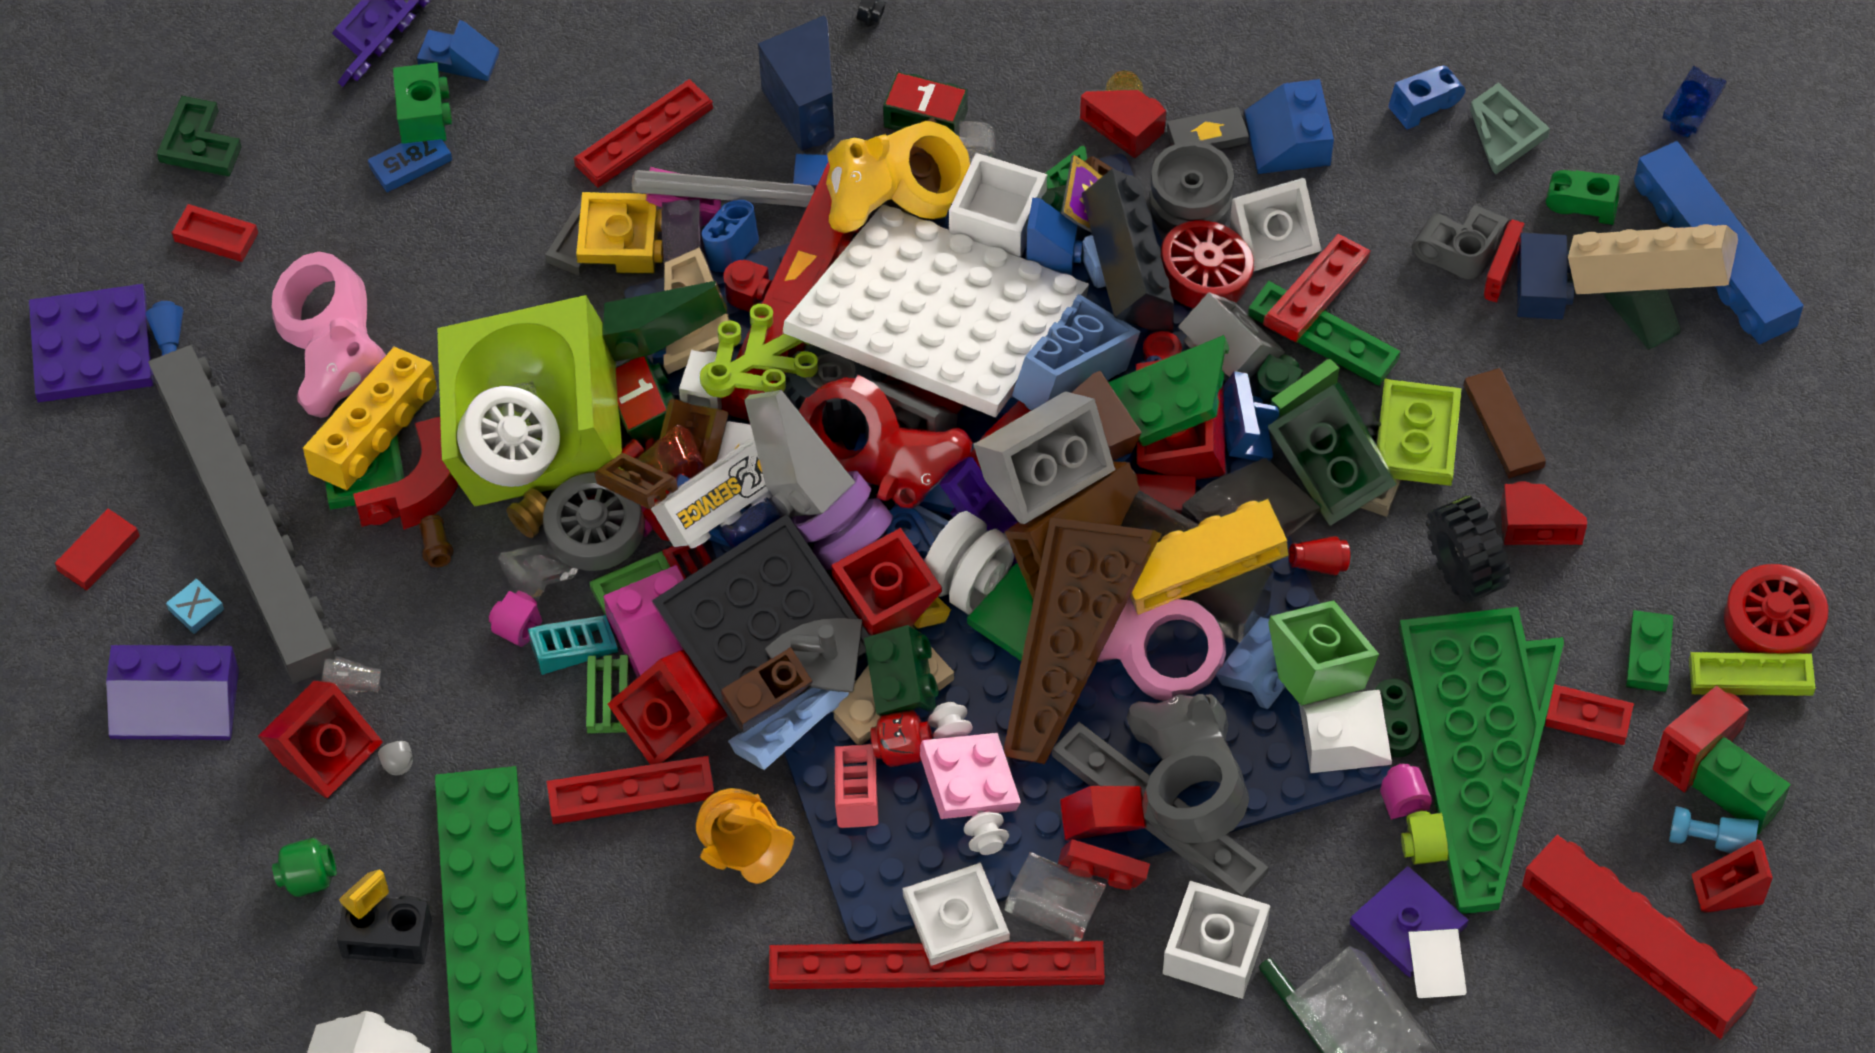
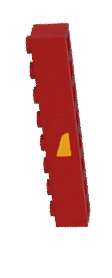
(804, 263)

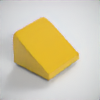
(365, 893)

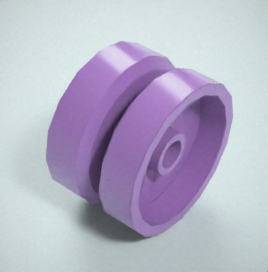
(846, 525)

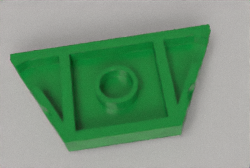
(1174, 391)

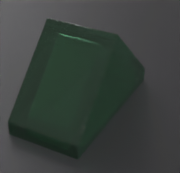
(1647, 314)

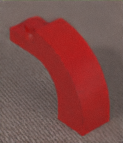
(418, 494)

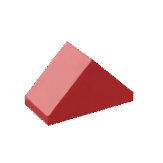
(1102, 811)
(1734, 880)

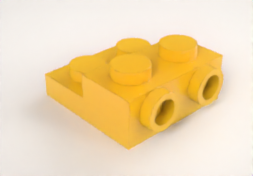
(620, 231)

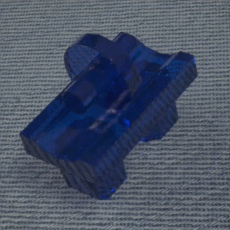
(1693, 102)

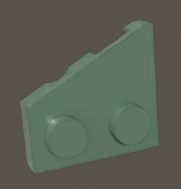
(1505, 127)

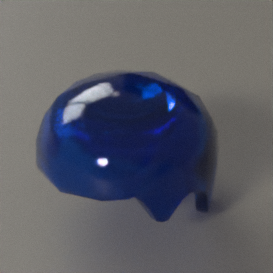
(750, 523)

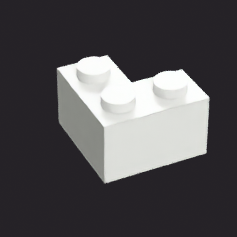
(363, 1034)

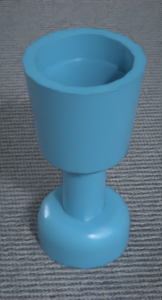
(1728, 835)

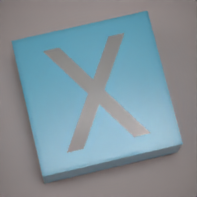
(195, 606)

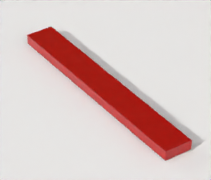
(908, 965)

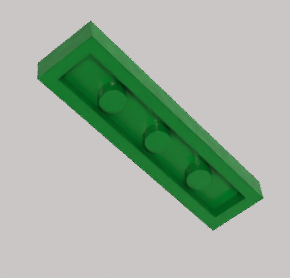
(1336, 339)

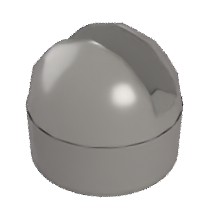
(396, 757)

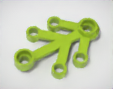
(722, 375)

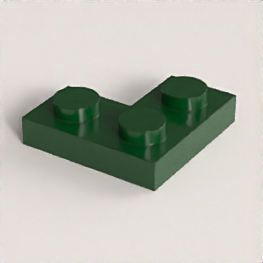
(191, 143)

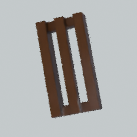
(631, 485)

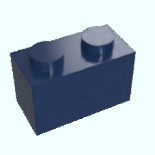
(1543, 276)

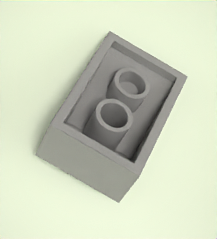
(793, 457)

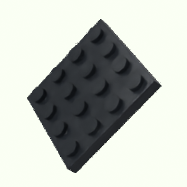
(748, 601)

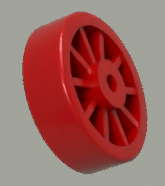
(1206, 255)
(1775, 611)

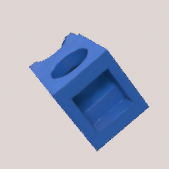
(1425, 94)

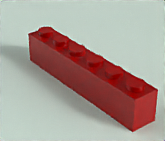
(1640, 936)

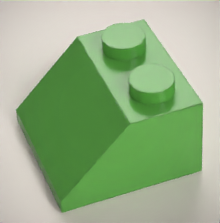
(1320, 652)

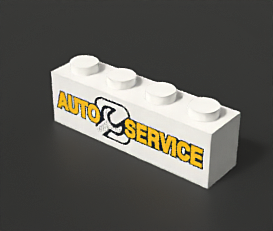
(713, 497)

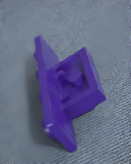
(368, 30)

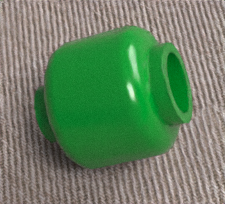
(304, 867)

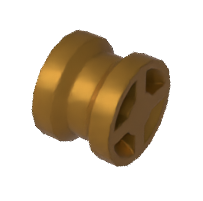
(528, 514)

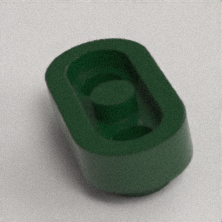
(1399, 715)

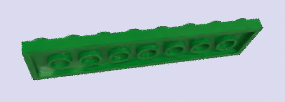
(485, 912)

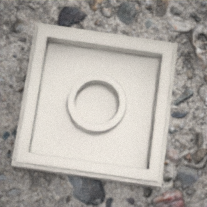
(956, 914)

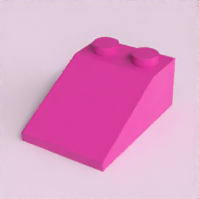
(638, 623)

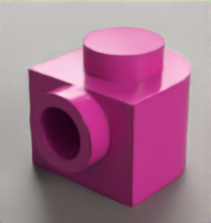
(514, 617)
(1405, 791)

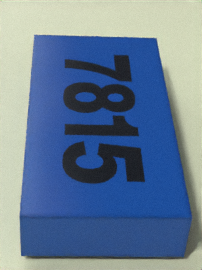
(408, 162)

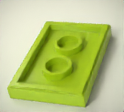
(1419, 431)

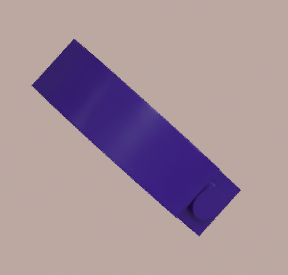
(971, 493)

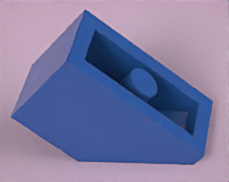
(1052, 238)

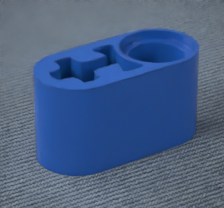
(730, 234)

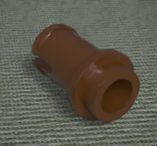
(436, 547)

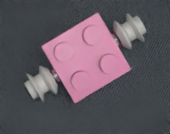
(969, 777)

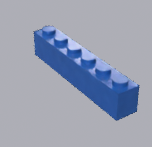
(1687, 199)

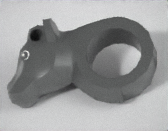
(1193, 748)

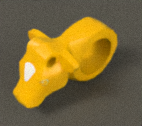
(878, 169)

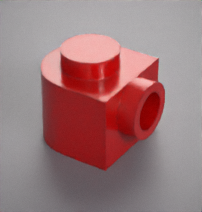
(746, 284)

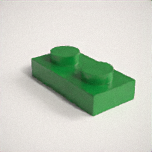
(1649, 651)

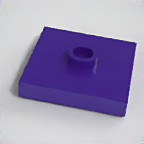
(1401, 908)

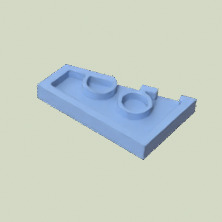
(780, 731)

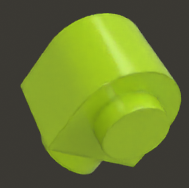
(1425, 838)

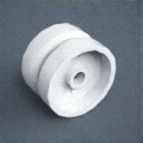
(969, 560)

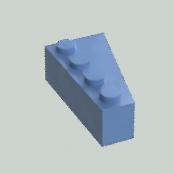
(1075, 348)

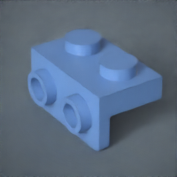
(1254, 666)

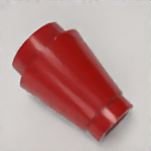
(1321, 555)

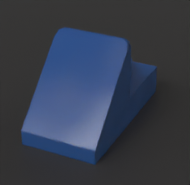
(460, 54)

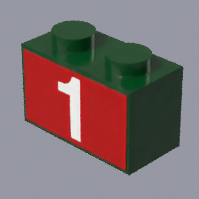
(918, 99)
(642, 398)

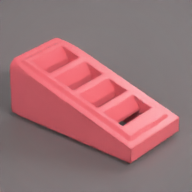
(856, 809)

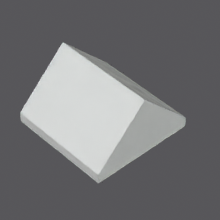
(1276, 223)

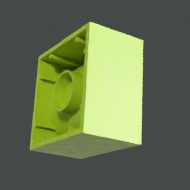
(572, 374)

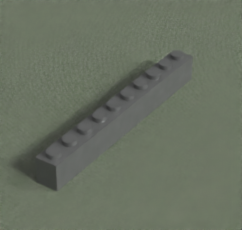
(242, 513)

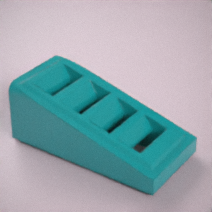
(565, 657)

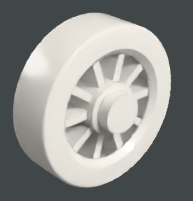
(508, 436)

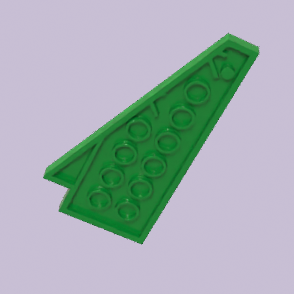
(1480, 725)

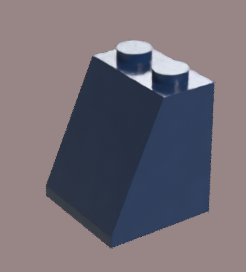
(799, 81)

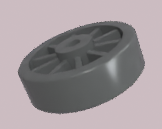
(603, 526)

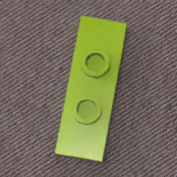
(1752, 673)

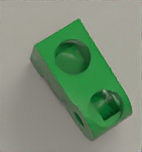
(1584, 194)

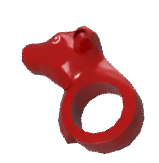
(897, 459)

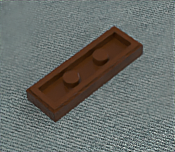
(1504, 423)

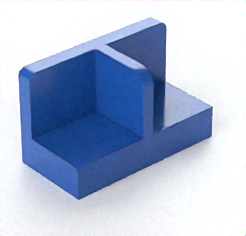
(1247, 420)

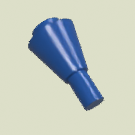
(165, 322)

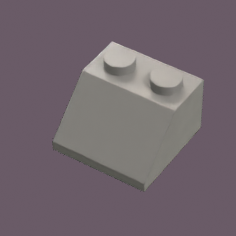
(1246, 340)

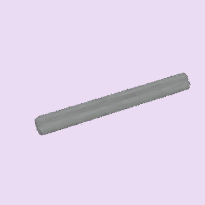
(721, 188)

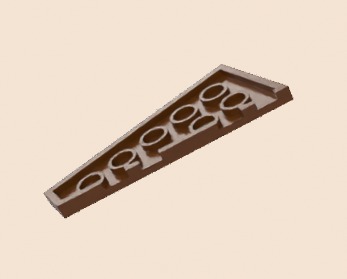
(1076, 604)

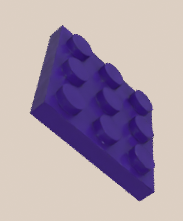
(90, 343)

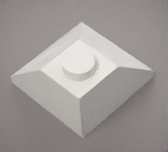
(1346, 732)

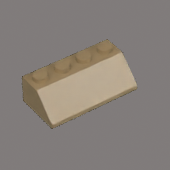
(1652, 259)

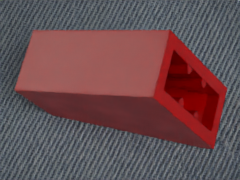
(1696, 734)

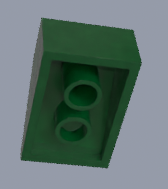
(1333, 453)

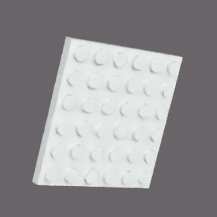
(933, 309)

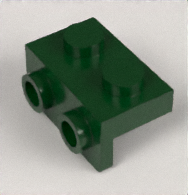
(901, 671)

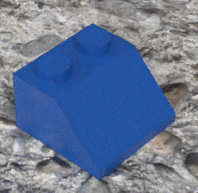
(1290, 128)

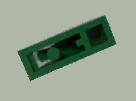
(655, 320)

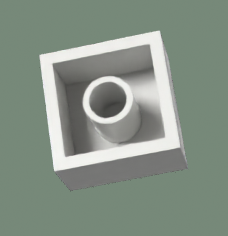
(1216, 939)

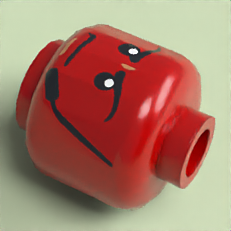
(898, 737)

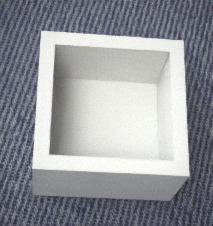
(996, 203)

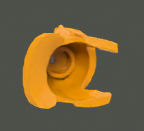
(742, 835)

